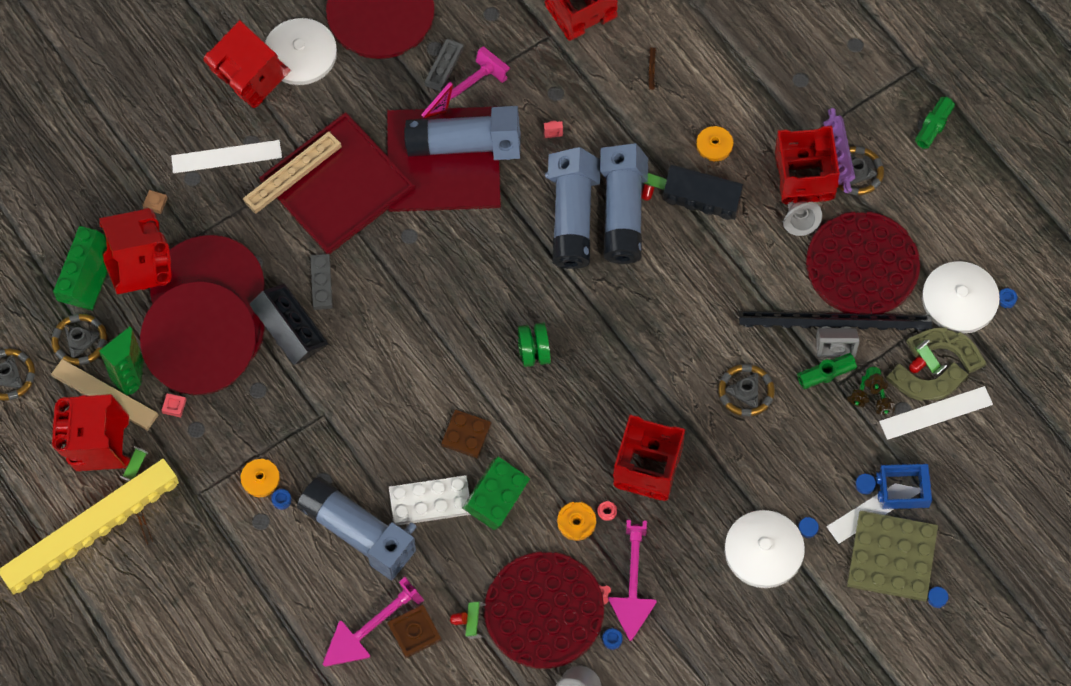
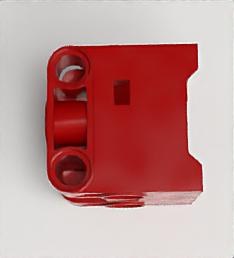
(575, 22)
(246, 64)
(819, 151)
(135, 251)
(91, 432)
(636, 440)

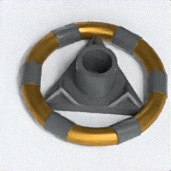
(864, 172)
(79, 339)
(10, 375)
(746, 390)

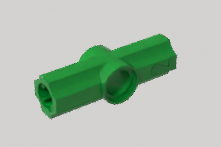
(934, 122)
(837, 367)

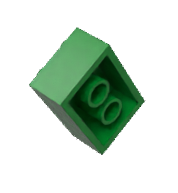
(496, 493)

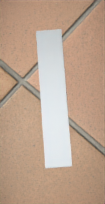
(226, 156)
(936, 412)
(847, 524)

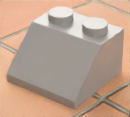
(836, 341)

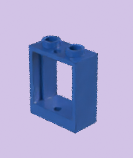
(919, 470)

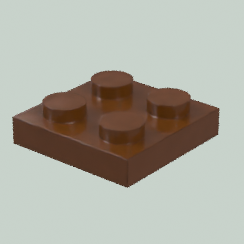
(466, 434)
(414, 631)

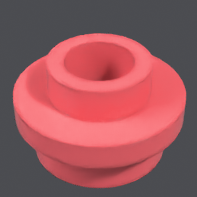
(607, 505)

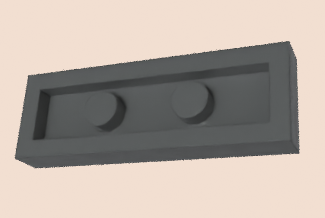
(444, 65)
(321, 282)

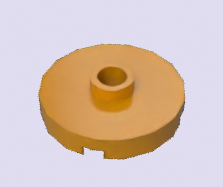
(713, 151)
(260, 487)
(576, 511)

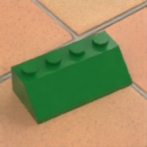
(83, 270)
(124, 362)

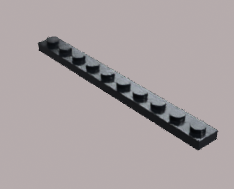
(810, 319)

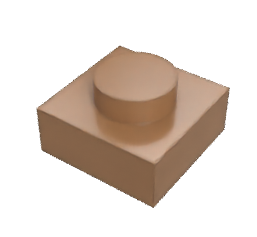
(155, 201)

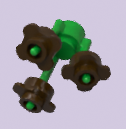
(876, 383)

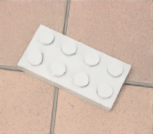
(429, 500)

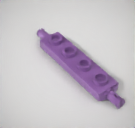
(842, 150)

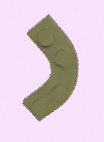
(953, 341)
(924, 389)

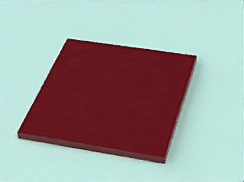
(443, 179)
(345, 188)

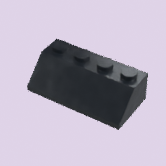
(703, 192)
(288, 323)

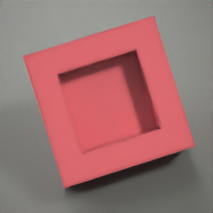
(553, 129)
(173, 405)

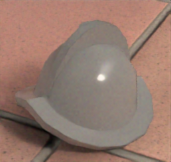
(802, 218)

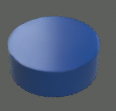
(1007, 298)
(865, 484)
(281, 499)
(808, 527)
(938, 597)
(612, 638)

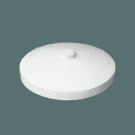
(304, 48)
(960, 297)
(764, 549)

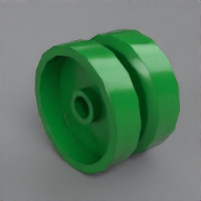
(535, 344)

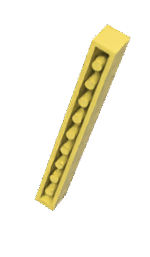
(88, 526)

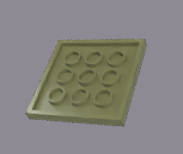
(892, 556)

